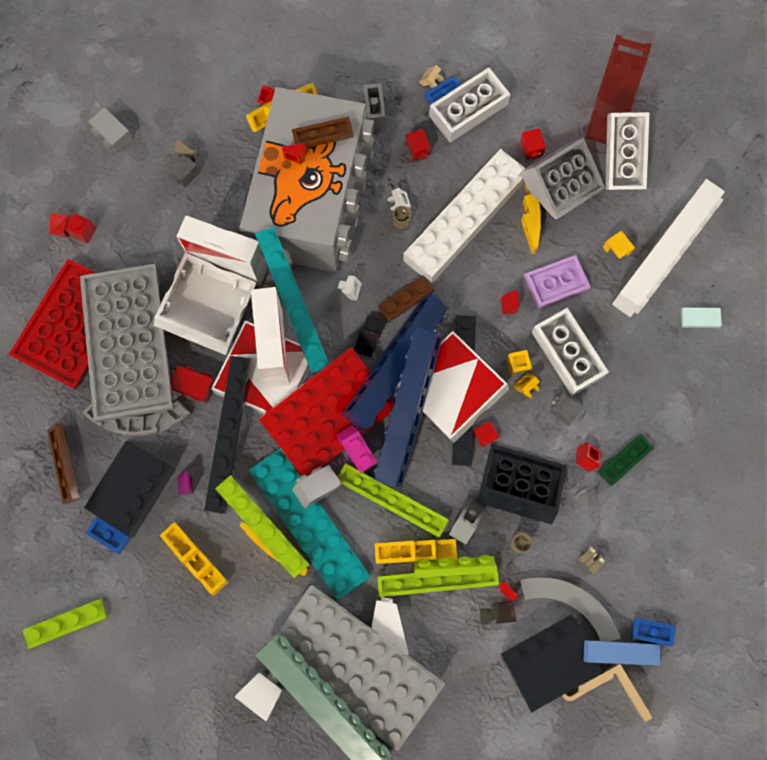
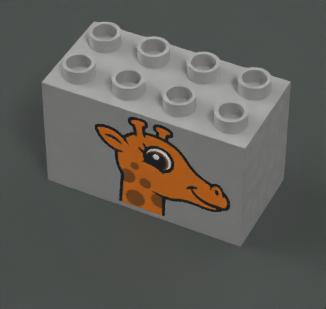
(314, 200)

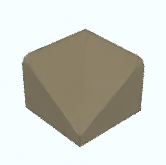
(181, 149)

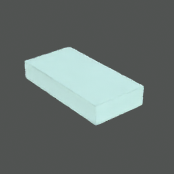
(701, 317)

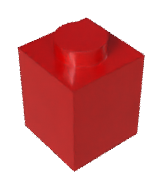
(532, 144)
(418, 145)
(80, 228)

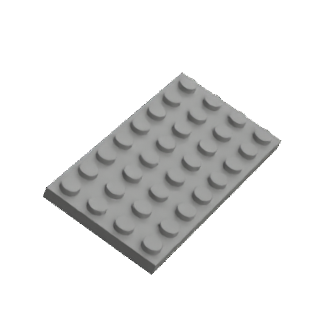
(123, 345)
(361, 667)

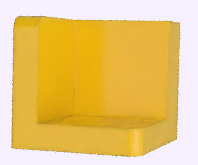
(619, 245)
(518, 362)

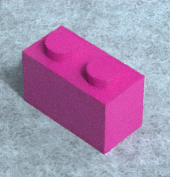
(356, 448)

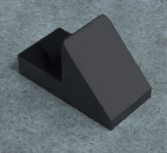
(369, 336)

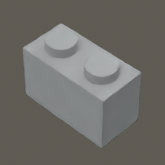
(374, 104)
(112, 132)
(316, 486)

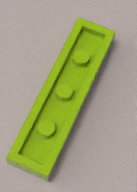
(451, 567)
(64, 624)

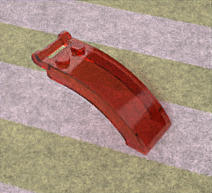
(617, 86)

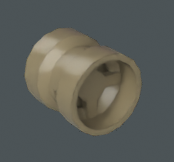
(404, 215)
(524, 541)
(592, 559)

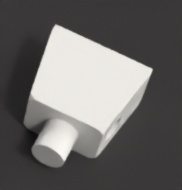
(261, 694)

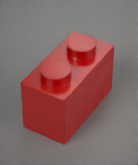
(192, 384)

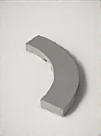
(143, 424)
(577, 599)

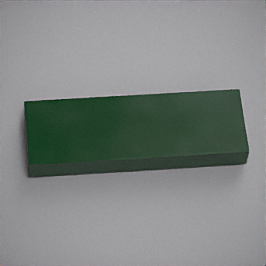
(625, 460)

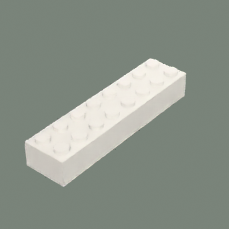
(465, 216)
(669, 249)

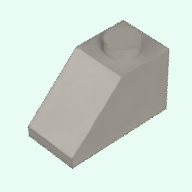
(468, 521)

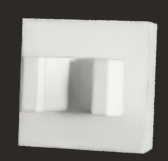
(400, 198)
(351, 287)

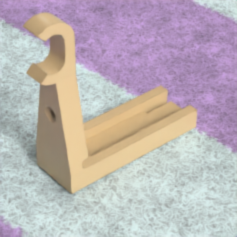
(624, 680)

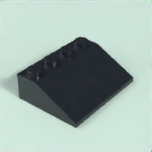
(521, 484)
(129, 489)
(550, 663)

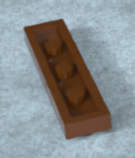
(63, 465)

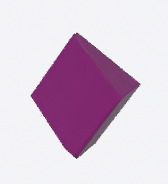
(185, 484)

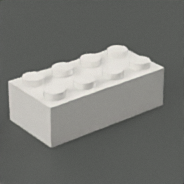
(469, 105)
(627, 151)
(569, 351)

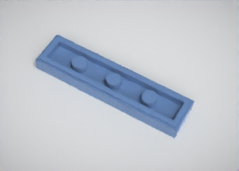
(621, 652)

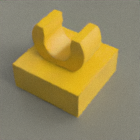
(526, 384)

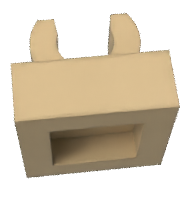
(430, 75)

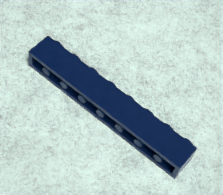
(386, 374)
(408, 407)

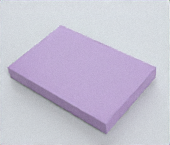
(557, 281)

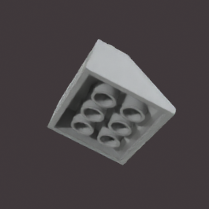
(564, 178)

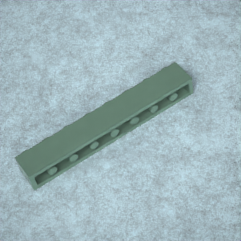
(320, 701)

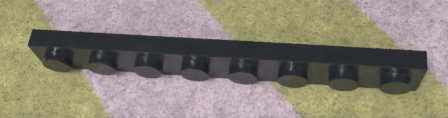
(228, 431)
(463, 446)

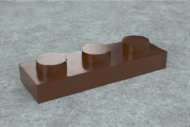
(323, 132)
(405, 299)

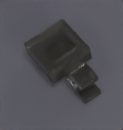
(501, 612)

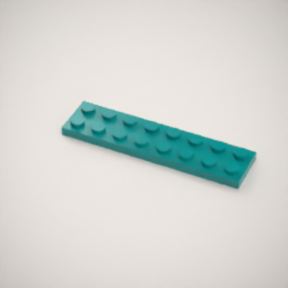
(310, 526)

